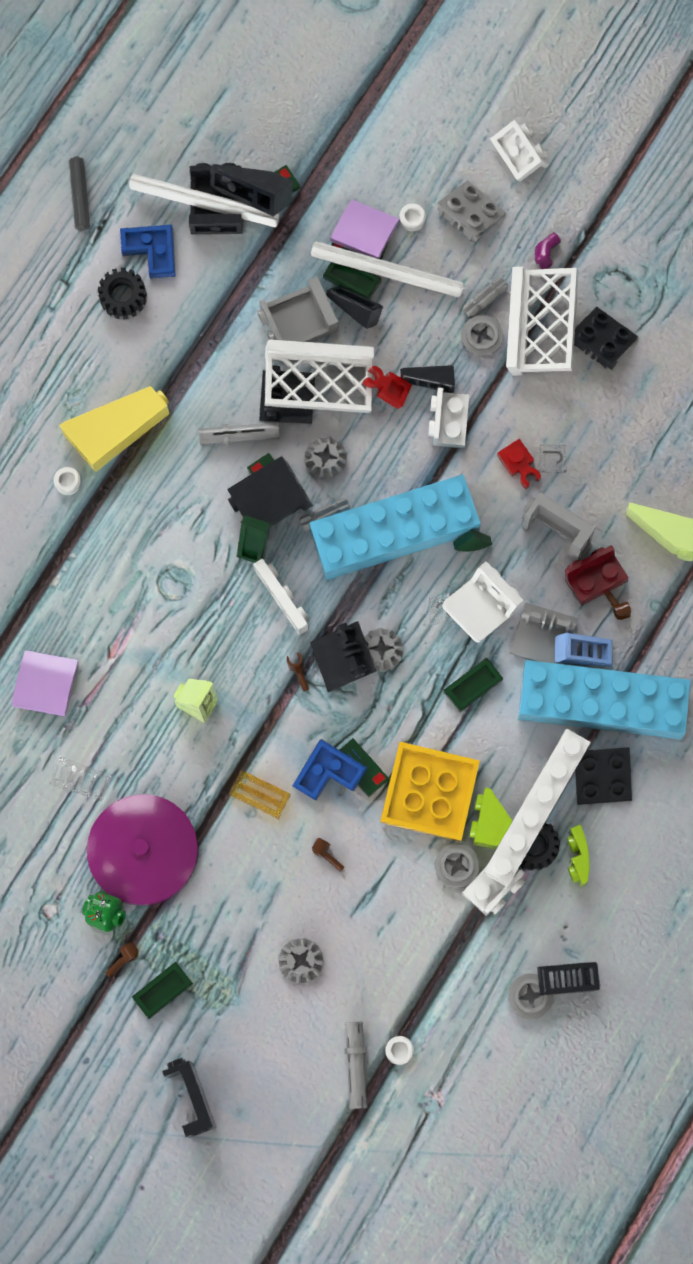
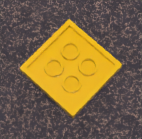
(430, 791)

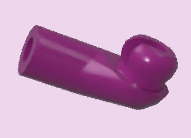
(543, 250)

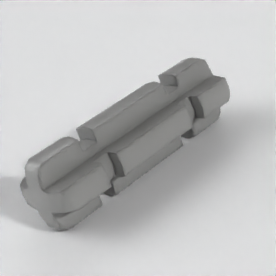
(485, 297)
(340, 506)

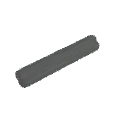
(79, 193)

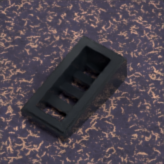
(358, 307)
(430, 377)
(586, 978)

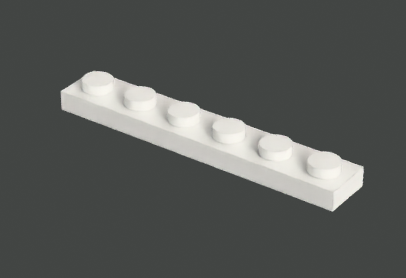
(536, 807)

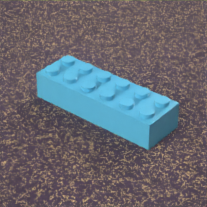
(394, 527)
(604, 699)

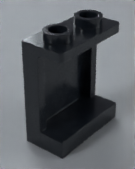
(207, 221)
(269, 493)
(205, 1119)

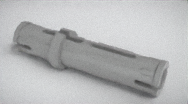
(238, 433)
(356, 1067)

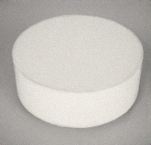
(412, 217)
(67, 481)
(399, 1050)

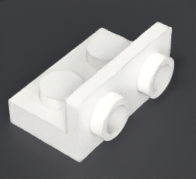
(519, 149)
(450, 419)
(489, 894)

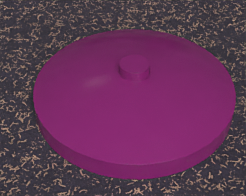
(142, 849)

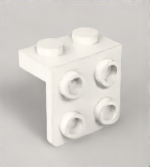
(483, 603)

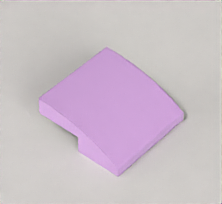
(364, 229)
(44, 683)

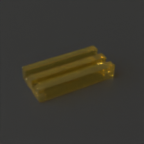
(280, 804)

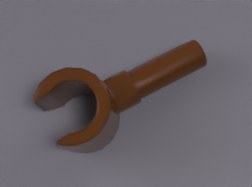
(621, 610)
(297, 668)
(320, 849)
(129, 954)

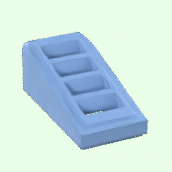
(567, 650)

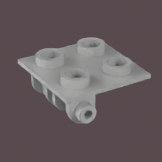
(470, 210)
(538, 631)

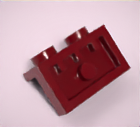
(595, 575)

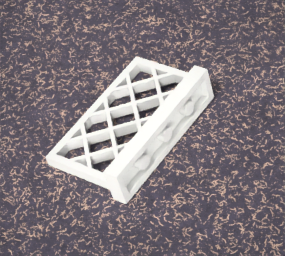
(520, 325)
(318, 354)

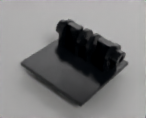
(603, 337)
(285, 414)
(343, 656)
(604, 776)

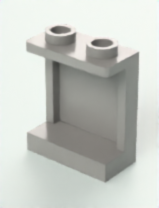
(299, 315)
(561, 521)

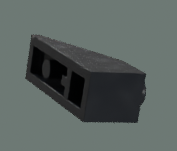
(253, 187)

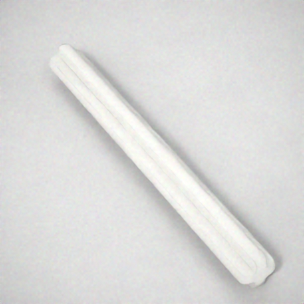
(200, 199)
(387, 269)

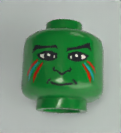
(103, 911)

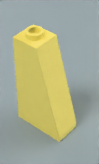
(115, 426)

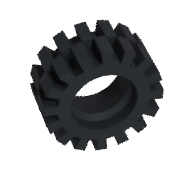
(117, 279)
(548, 855)

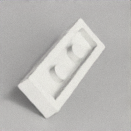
(282, 596)

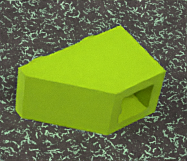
(492, 821)

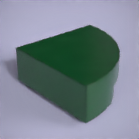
(472, 541)

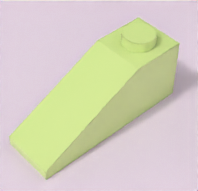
(668, 529)
(196, 698)

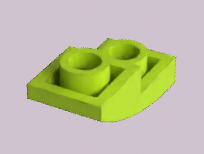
(580, 864)

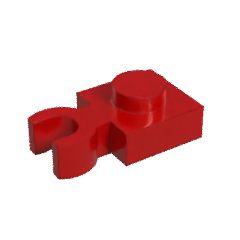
(391, 387)
(518, 460)

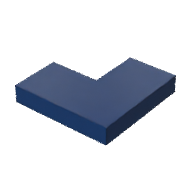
(154, 241)
(328, 763)

